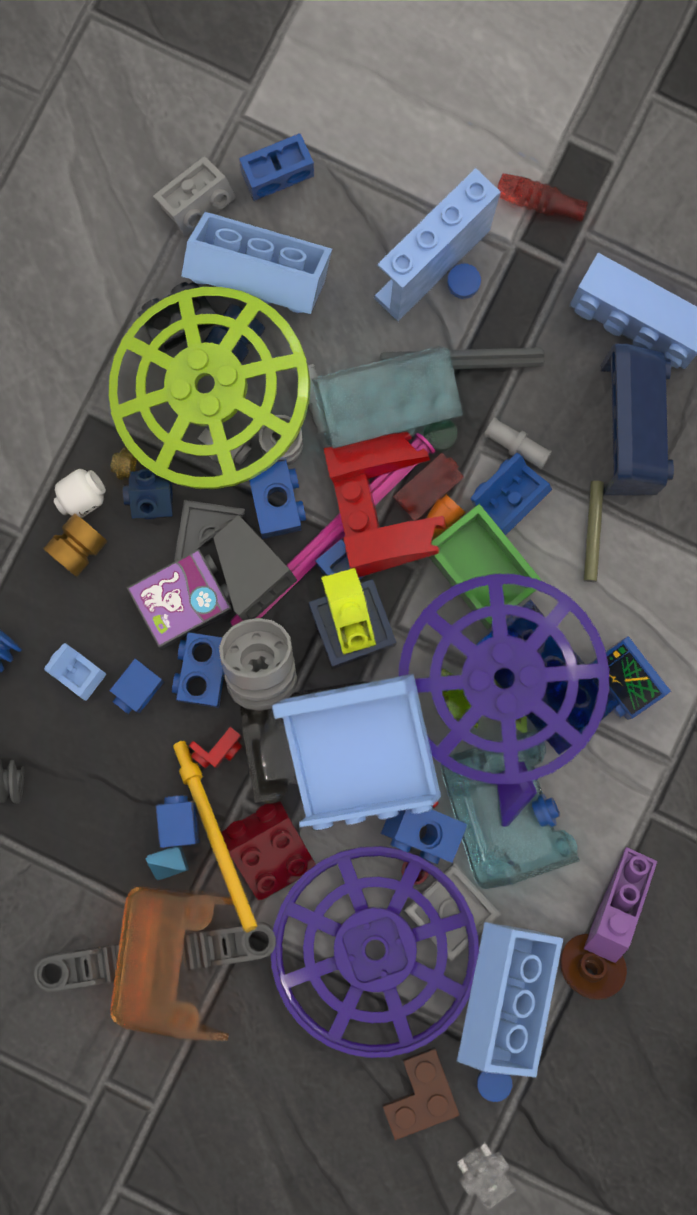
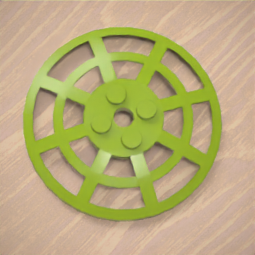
(222, 401)

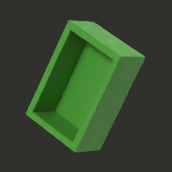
(477, 549)

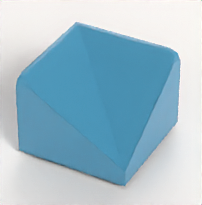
(167, 862)

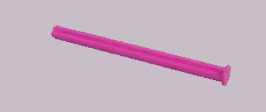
(334, 530)

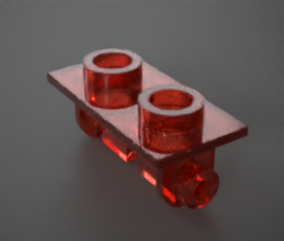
(428, 486)

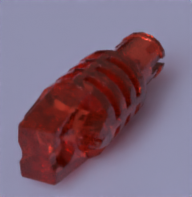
(540, 197)

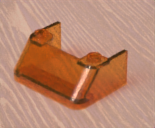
(152, 961)

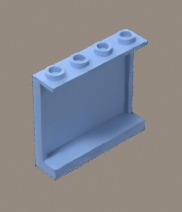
(437, 243)
(360, 752)

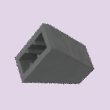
(250, 569)

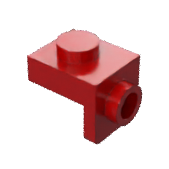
(226, 748)

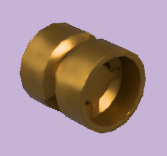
(75, 545)

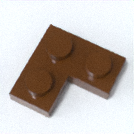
(429, 1104)

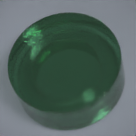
(441, 434)

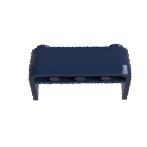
(638, 420)

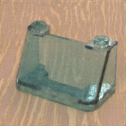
(512, 852)

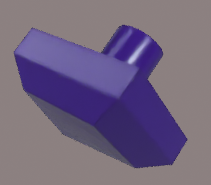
(514, 797)

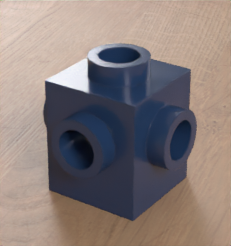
(148, 495)

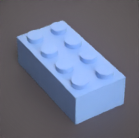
(256, 262)
(638, 310)
(510, 1000)

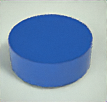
(464, 281)
(494, 1086)

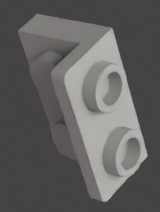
(194, 192)

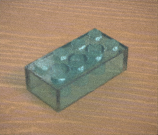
(387, 396)

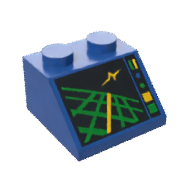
(632, 679)

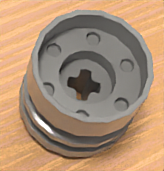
(258, 663)

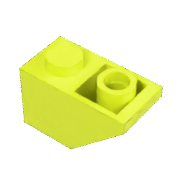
(349, 610)

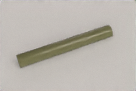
(593, 531)

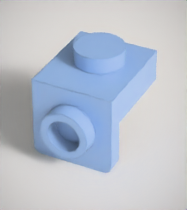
(75, 671)

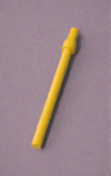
(192, 776)

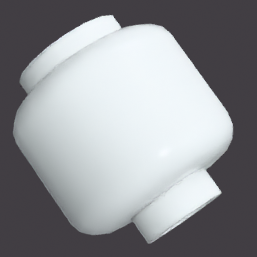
(79, 493)

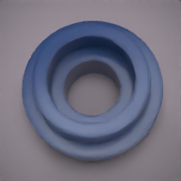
(545, 810)

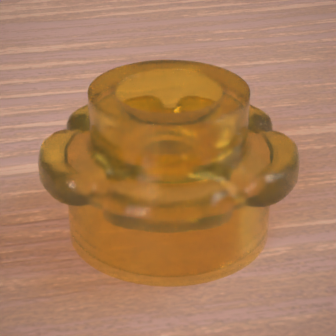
(123, 463)

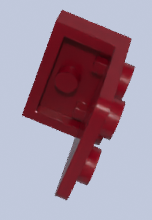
(267, 850)

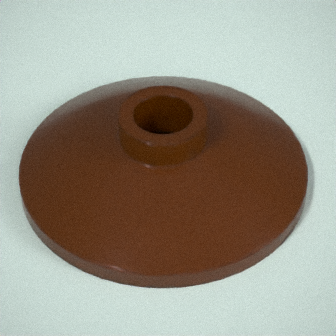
(607, 976)

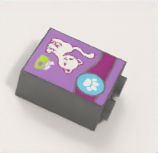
(181, 598)

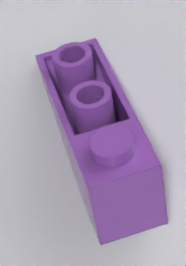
(621, 906)

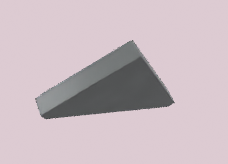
(200, 524)

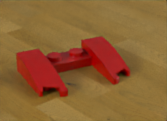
(366, 544)

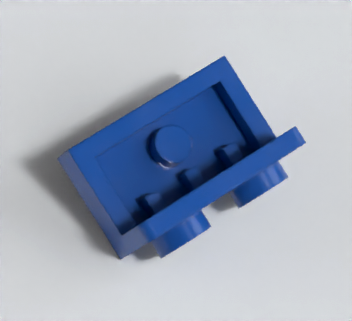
(511, 493)

